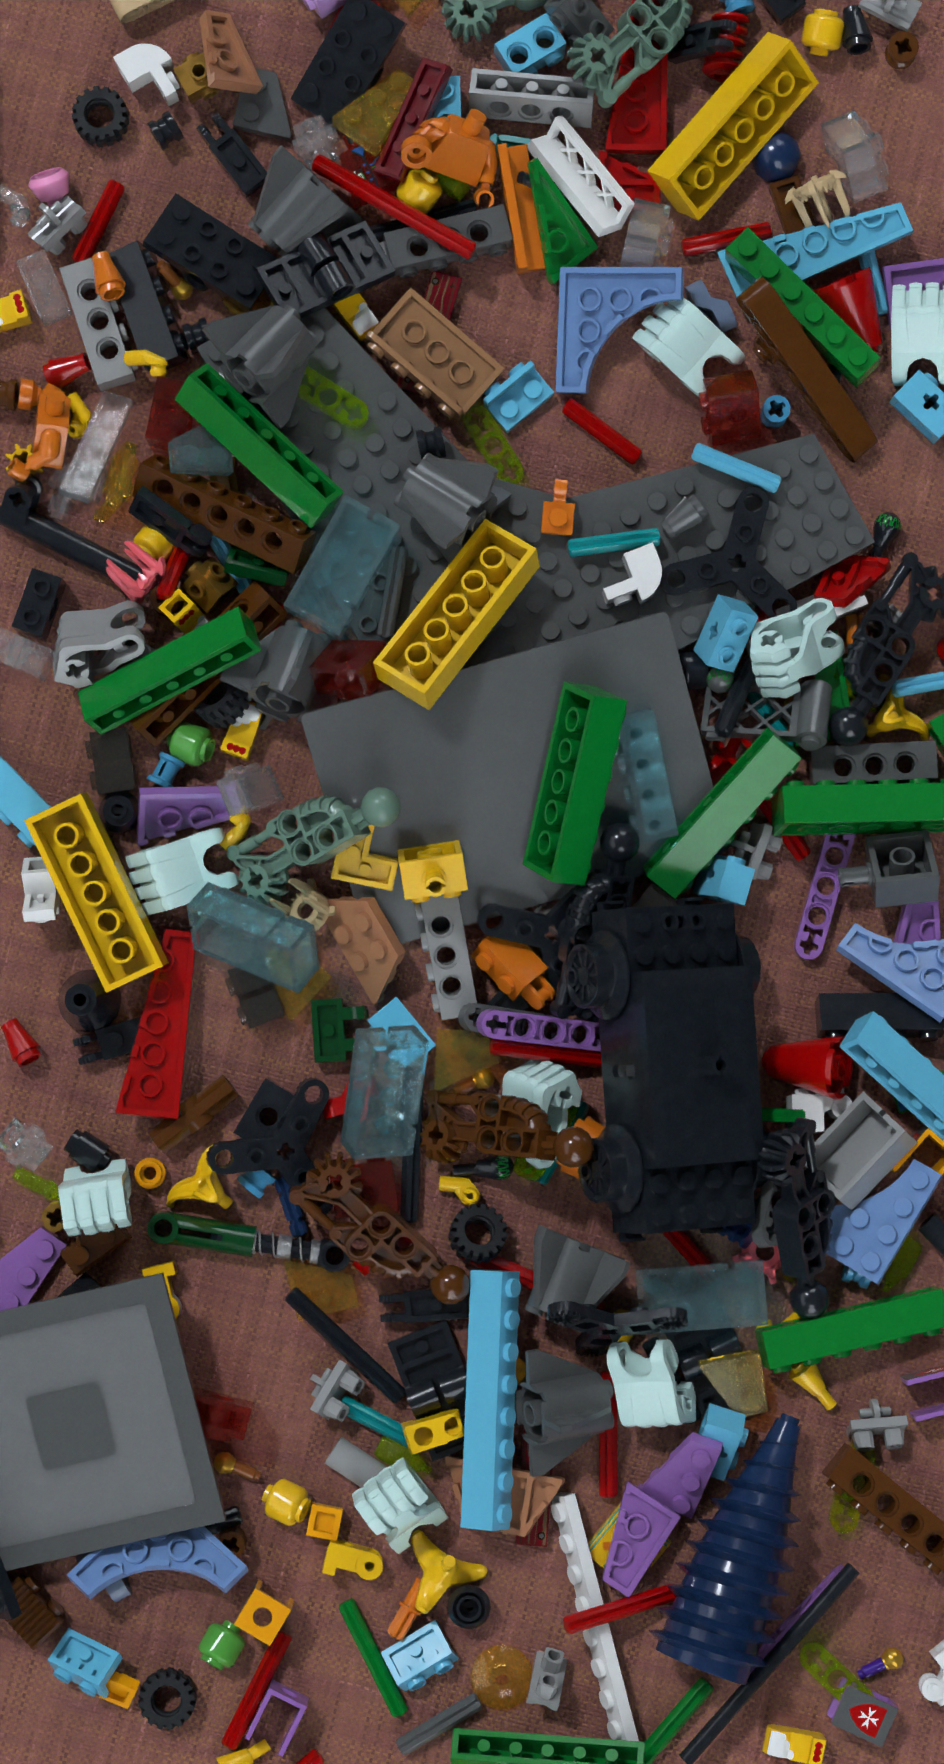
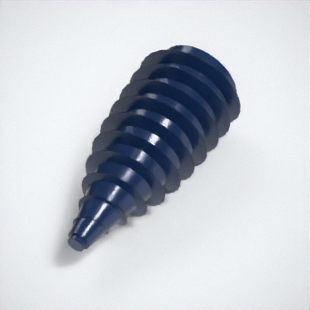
(737, 1566)

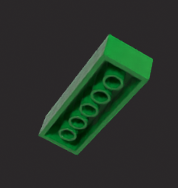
(574, 783)
(858, 808)

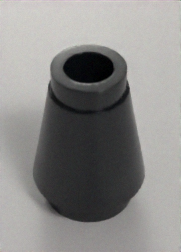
(856, 32)

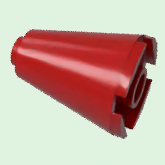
(855, 304)
(812, 1065)

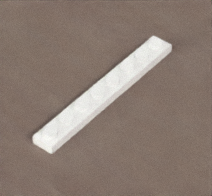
(599, 1638)

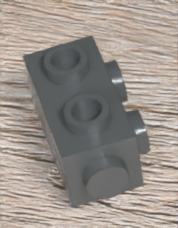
(577, 18)

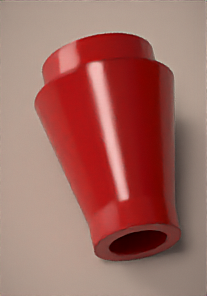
(66, 369)
(20, 1043)

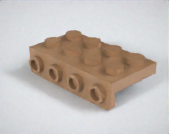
(434, 355)

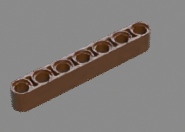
(806, 369)

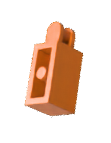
(515, 970)

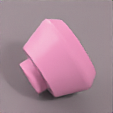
(50, 185)

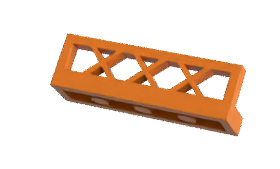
(520, 208)

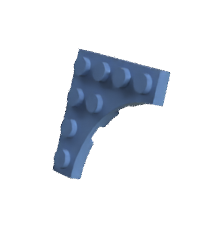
(595, 305)
(908, 969)
(880, 1224)
(187, 1551)

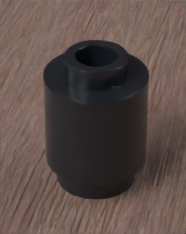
(88, 1150)

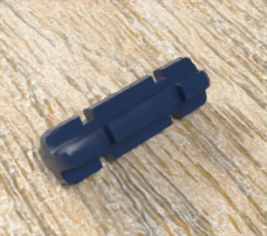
(292, 1212)

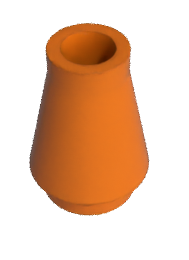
(107, 278)

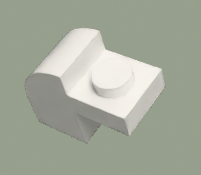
(145, 64)
(644, 577)
(41, 895)

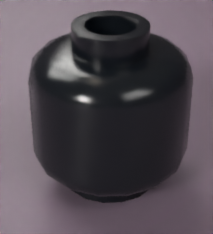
(694, 670)

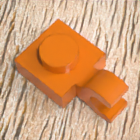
(558, 515)

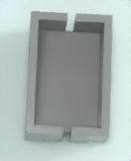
(860, 1150)

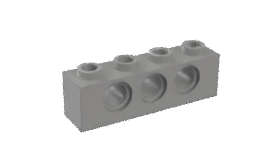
(530, 97)
(107, 372)
(459, 966)

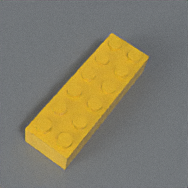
(733, 126)
(456, 614)
(96, 891)

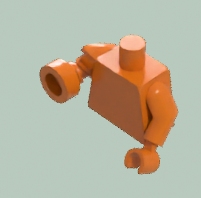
(455, 149)
(49, 428)

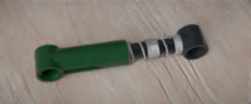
(242, 1240)

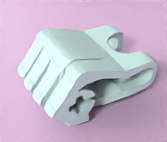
(916, 328)
(684, 341)
(794, 647)
(176, 871)
(548, 1087)
(95, 1199)
(648, 1387)
(397, 1504)

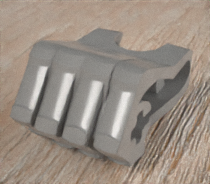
(93, 630)

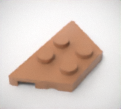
(366, 942)
(528, 1495)

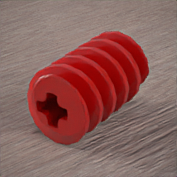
(721, 65)

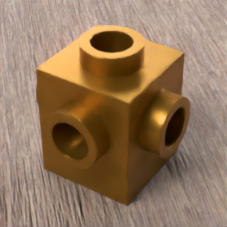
(193, 78)
(209, 584)

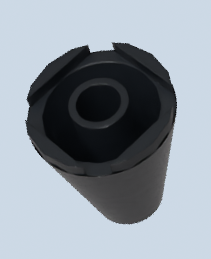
(100, 1007)

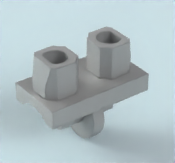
(895, 12)
(56, 223)
(753, 846)
(331, 1389)
(864, 1429)
(547, 1678)

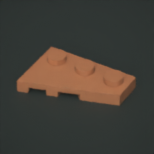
(226, 56)

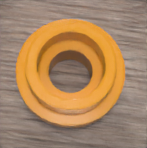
(142, 1180)

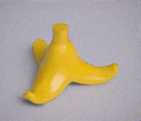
(895, 716)
(201, 1186)
(440, 1572)

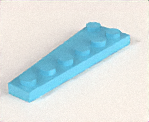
(824, 248)

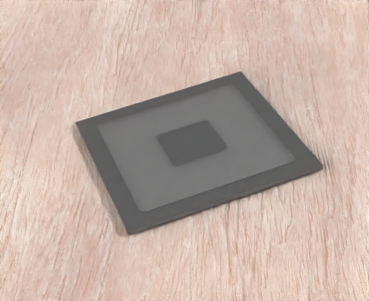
(98, 1425)

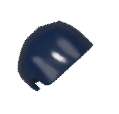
(777, 158)

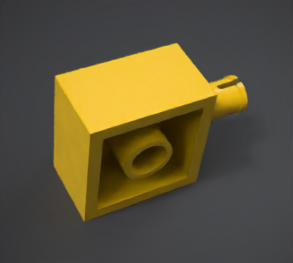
(432, 871)

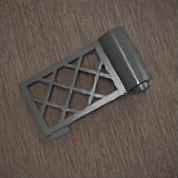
(807, 720)

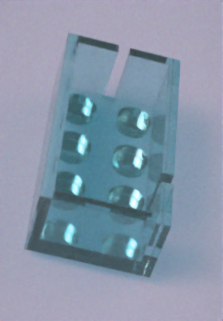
(342, 567)
(253, 937)
(382, 1081)
(709, 1292)

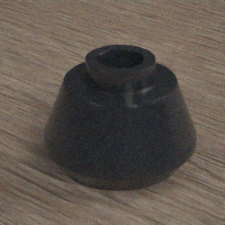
(128, 812)
(459, 1611)

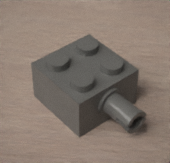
(897, 869)

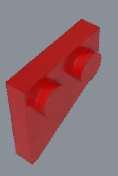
(632, 181)
(851, 578)

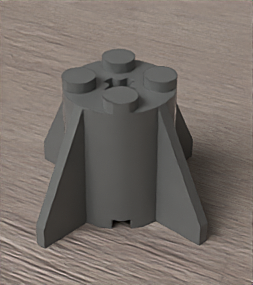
(297, 206)
(264, 356)
(450, 499)
(281, 675)
(571, 1272)
(560, 1408)

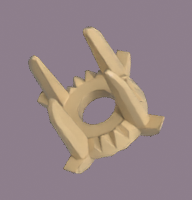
(815, 188)
(310, 896)

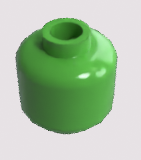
(191, 744)
(221, 1645)

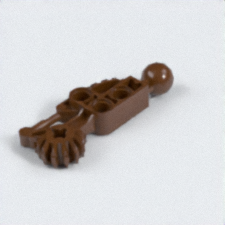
(502, 1128)
(382, 1255)

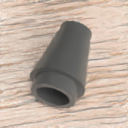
(684, 516)

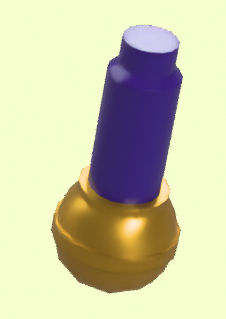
(890, 1659)

